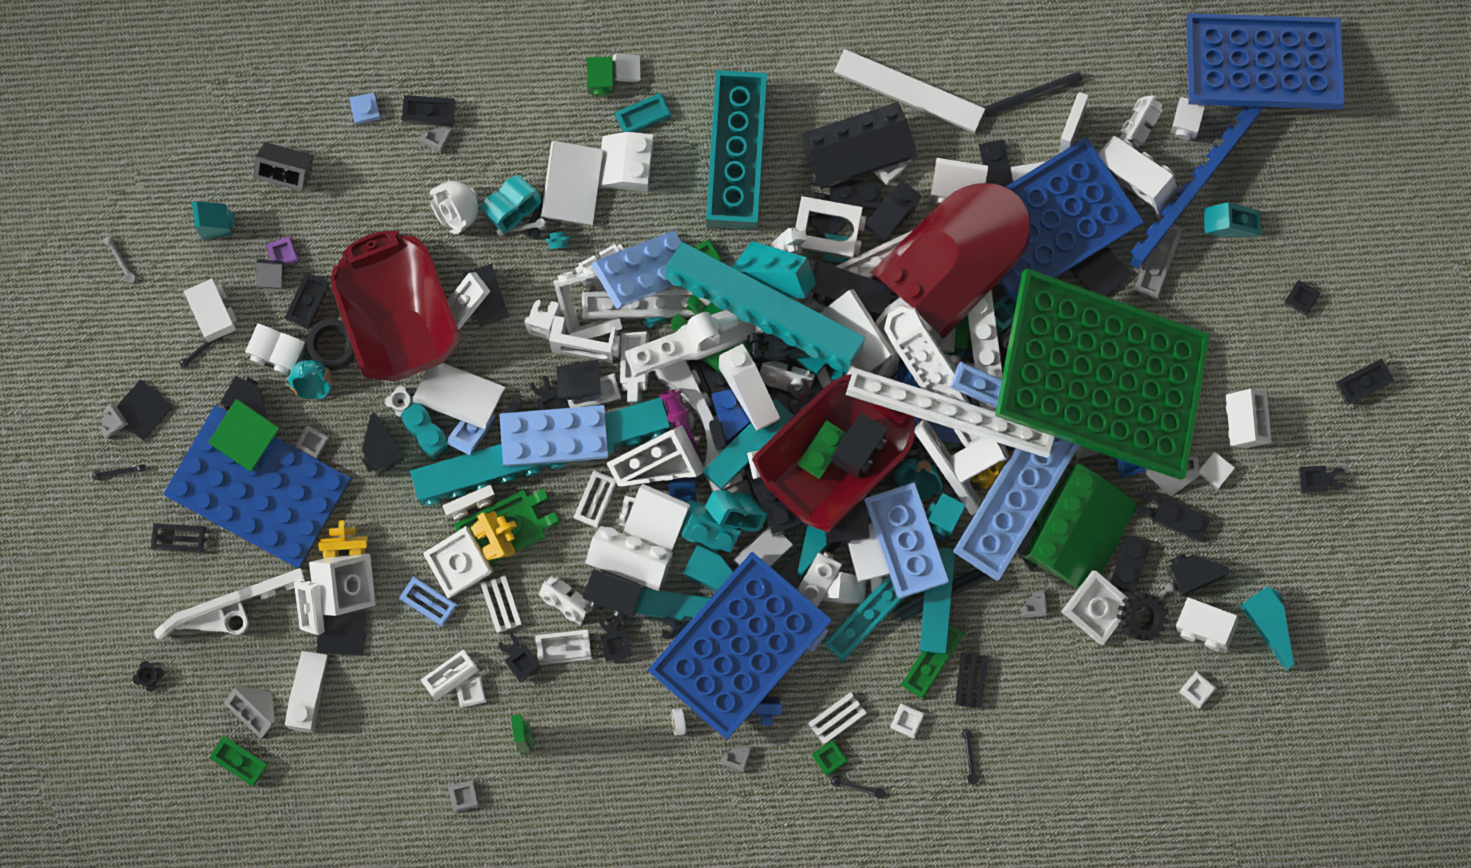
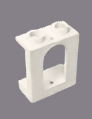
(837, 248)
(562, 289)
(583, 347)

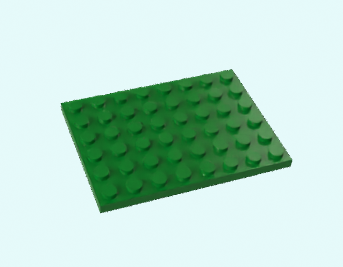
(1103, 374)

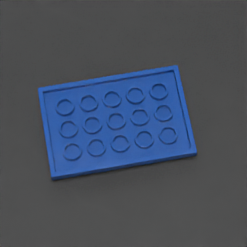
(1264, 61)
(1072, 213)
(274, 507)
(739, 645)

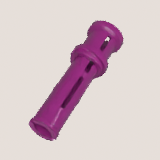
(678, 413)

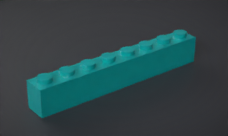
(764, 307)

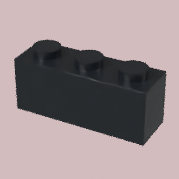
(834, 282)

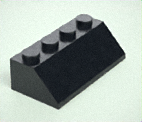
(859, 145)

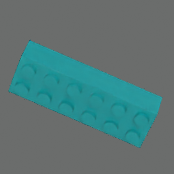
(736, 150)

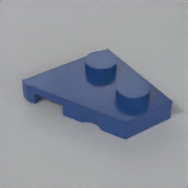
(730, 413)

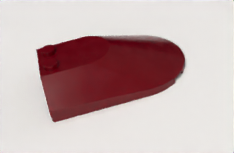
(958, 253)
(393, 306)
(829, 499)

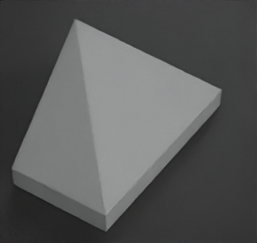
(1173, 485)
(253, 708)

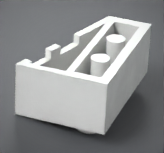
(1140, 174)
(657, 460)

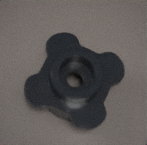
(140, 676)

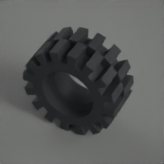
(1156, 620)

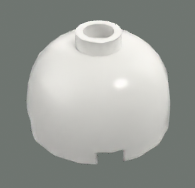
(455, 205)

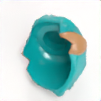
(310, 380)
(922, 473)

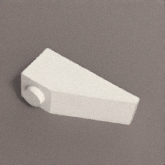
(748, 387)
(306, 692)

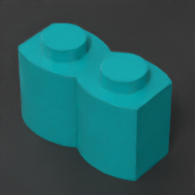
(510, 203)
(428, 434)
(736, 510)

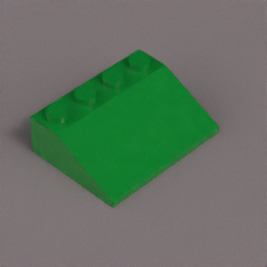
(1080, 527)

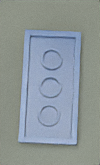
(637, 270)
(553, 436)
(906, 540)

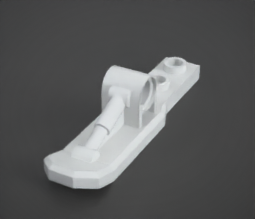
(697, 339)
(924, 358)
(217, 613)

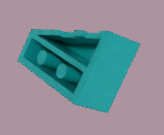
(777, 269)

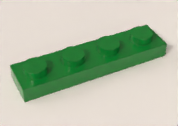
(522, 734)

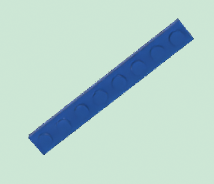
(1188, 192)

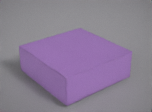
(283, 251)

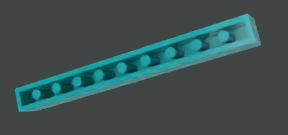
(486, 467)

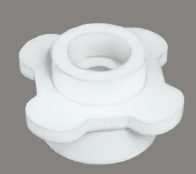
(392, 400)

